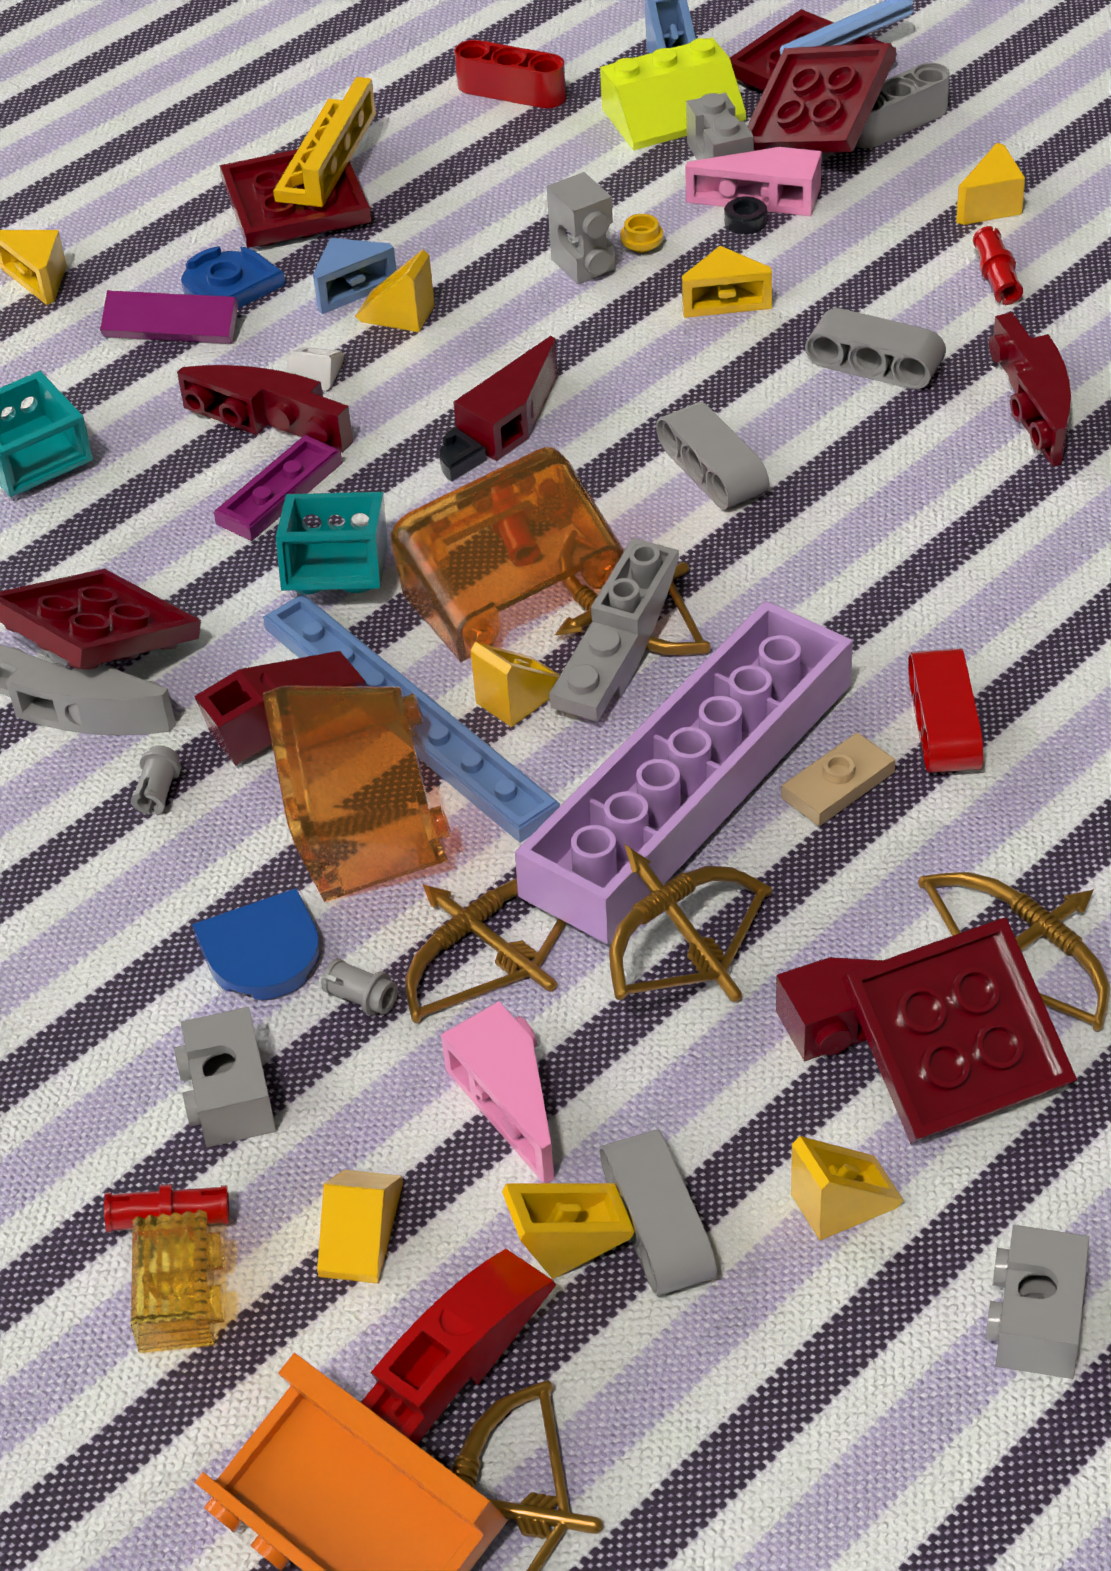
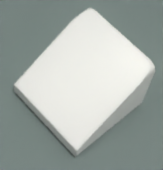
(316, 364)

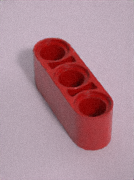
(510, 73)
(945, 711)

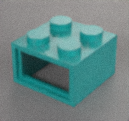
(39, 439)
(329, 554)

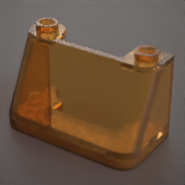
(499, 545)
(354, 784)

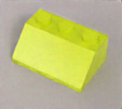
(650, 92)

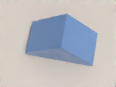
(667, 24)
(351, 271)

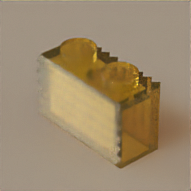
(174, 1282)

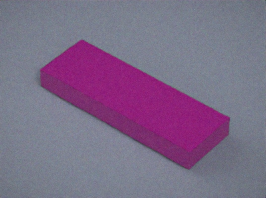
(169, 317)
(263, 497)

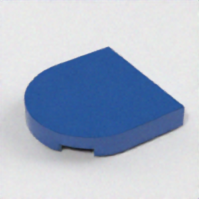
(231, 274)
(261, 946)

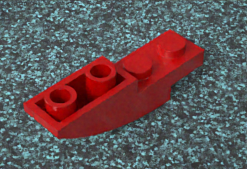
(455, 1342)

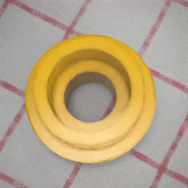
(641, 233)

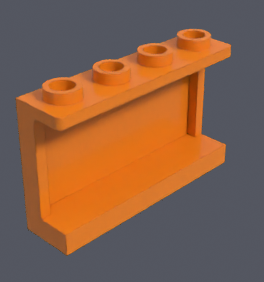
(347, 1489)

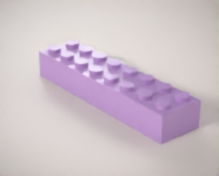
(684, 769)

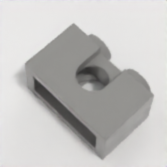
(715, 129)
(586, 213)
(226, 1077)
(1041, 1301)

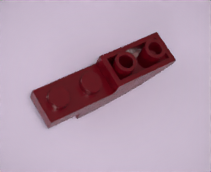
(1039, 384)
(262, 397)

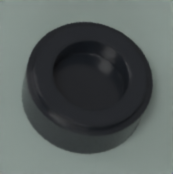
(745, 215)

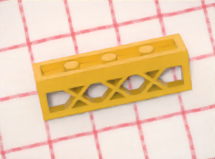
(328, 147)

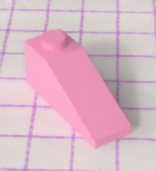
(778, 176)
(498, 1070)

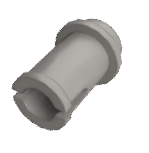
(159, 768)
(372, 991)

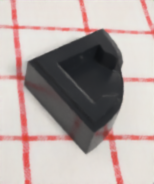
(460, 454)

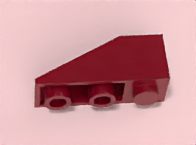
(508, 403)
(236, 704)
(818, 1008)

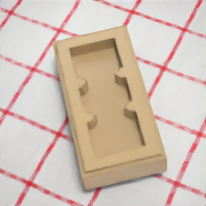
(838, 779)

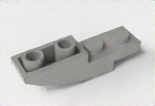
(619, 630)
(83, 700)

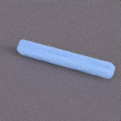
(855, 25)

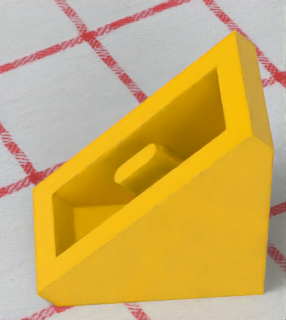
(991, 189)
(34, 260)
(726, 284)
(402, 298)
(509, 682)
(838, 1186)
(567, 1221)
(357, 1224)

